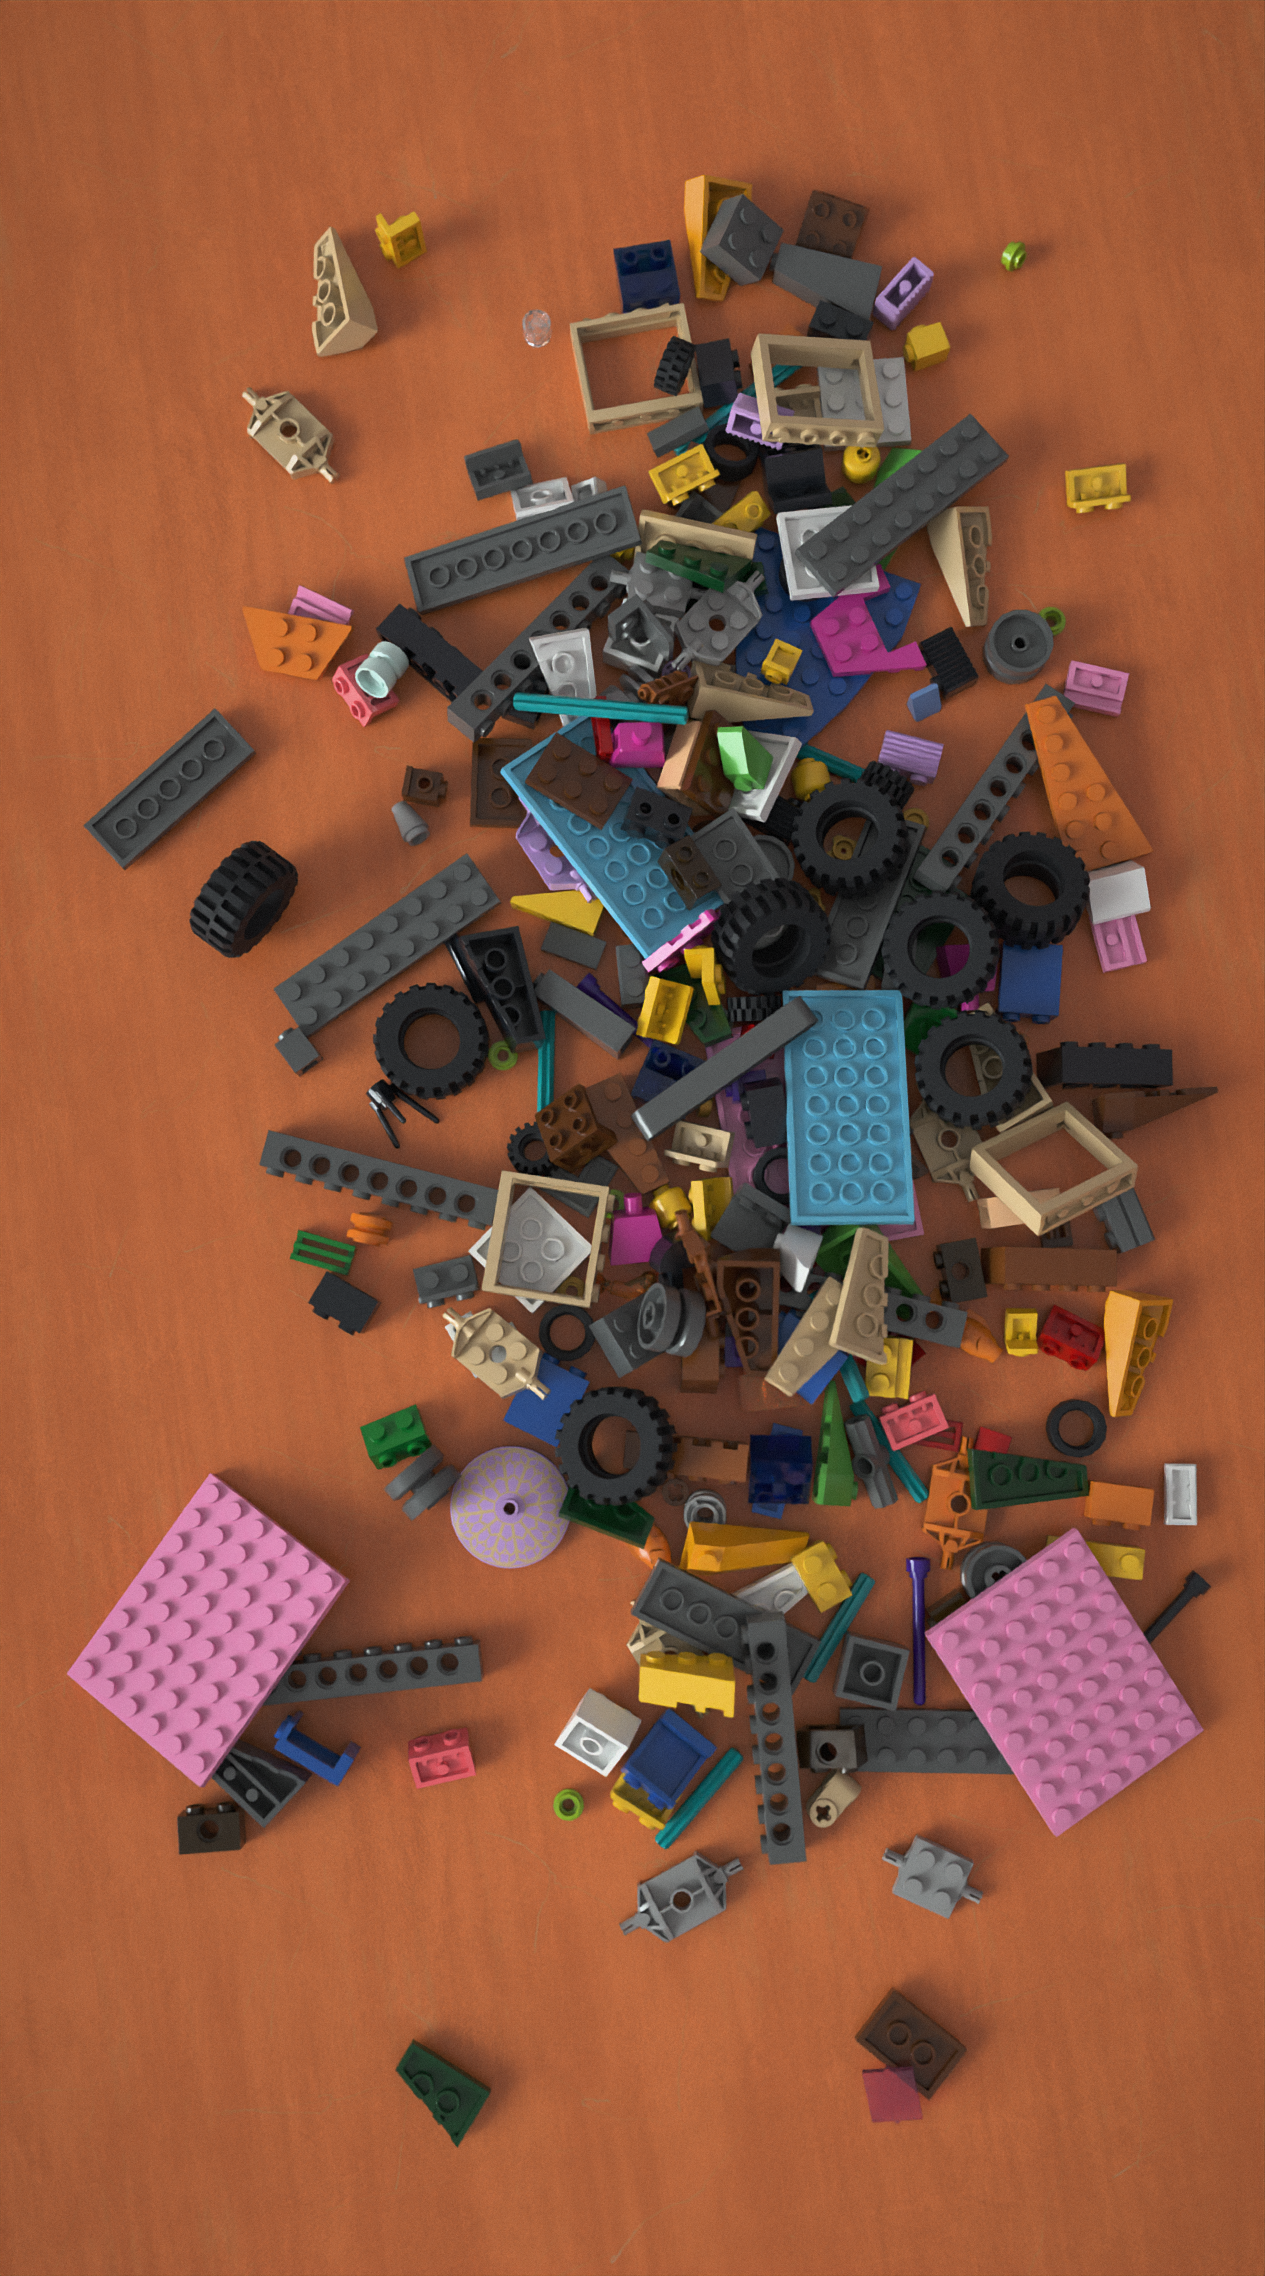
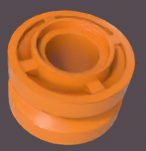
(369, 1229)

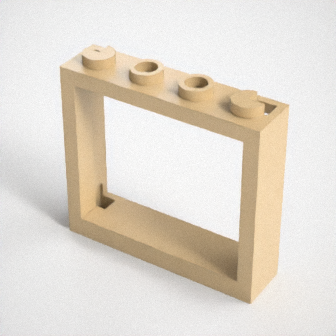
(624, 324)
(816, 353)
(1071, 1203)
(500, 1228)

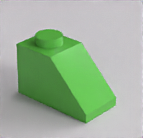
(743, 758)

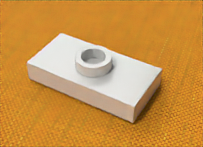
(1180, 1494)

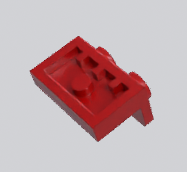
(1071, 1338)

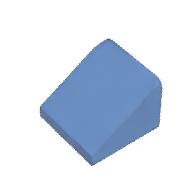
(924, 702)

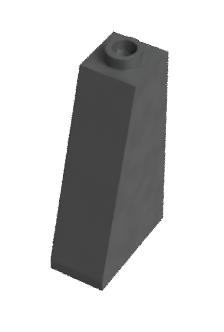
(826, 278)
(584, 1013)

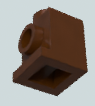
(431, 796)

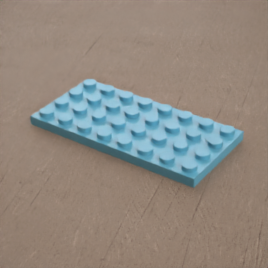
(610, 861)
(849, 1111)

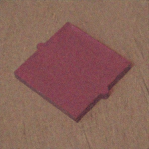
(892, 2094)

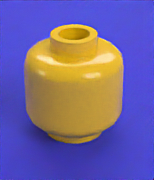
(860, 463)
(808, 777)
(667, 1202)

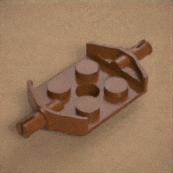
(706, 1279)

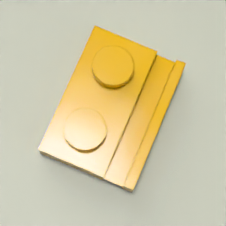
(894, 1377)

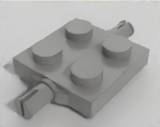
(663, 589)
(932, 1876)

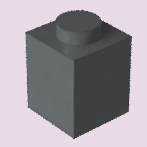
(298, 1050)

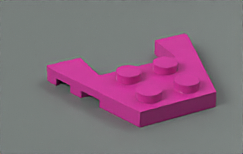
(852, 640)
(692, 935)

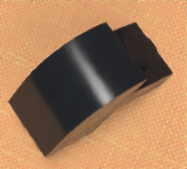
(670, 1259)

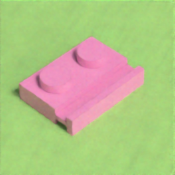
(319, 607)
(1095, 688)
(1118, 943)

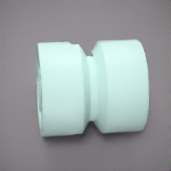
(381, 669)

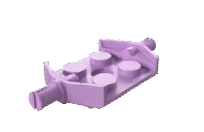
(555, 871)

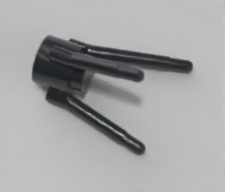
(383, 1096)

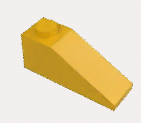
(563, 908)
(1114, 1558)

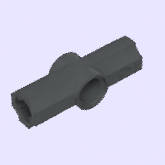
(870, 1461)

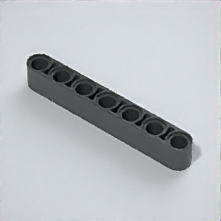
(724, 1068)

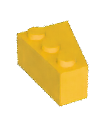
(688, 1680)

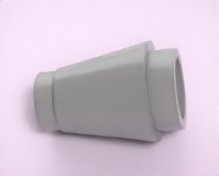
(411, 825)

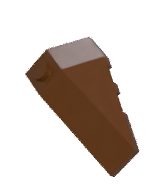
(1129, 1110)
(750, 1295)

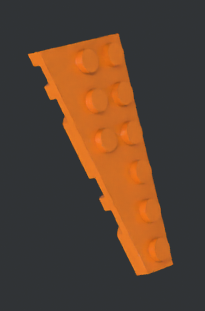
(1080, 795)

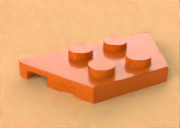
(294, 642)

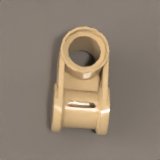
(834, 1794)

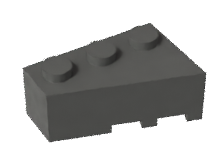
(259, 1780)

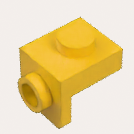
(780, 662)
(1021, 1331)

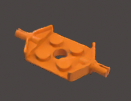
(941, 1523)

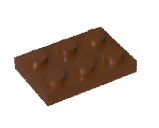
(704, 776)
(578, 781)
(492, 798)
(908, 2037)

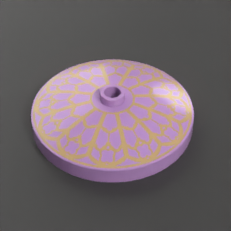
(505, 1477)

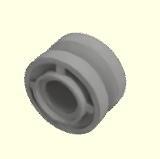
(705, 1498)

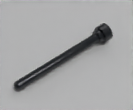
(1193, 1587)

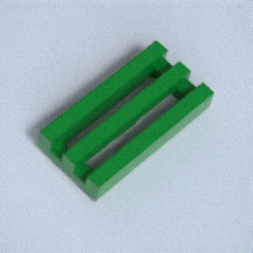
(299, 1246)

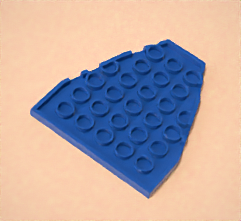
(791, 624)

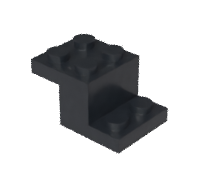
(794, 477)

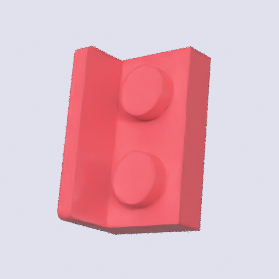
(361, 704)
(912, 1420)
(441, 1758)

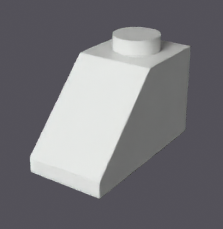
(797, 1254)

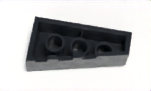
(428, 652)
(505, 983)
(1105, 1066)

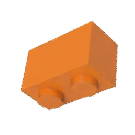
(1119, 1503)

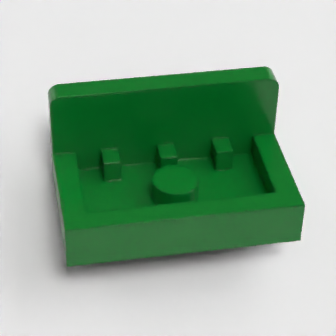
(396, 1437)

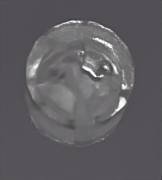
(535, 321)

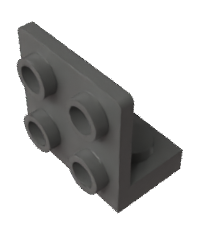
(638, 613)
(750, 1220)

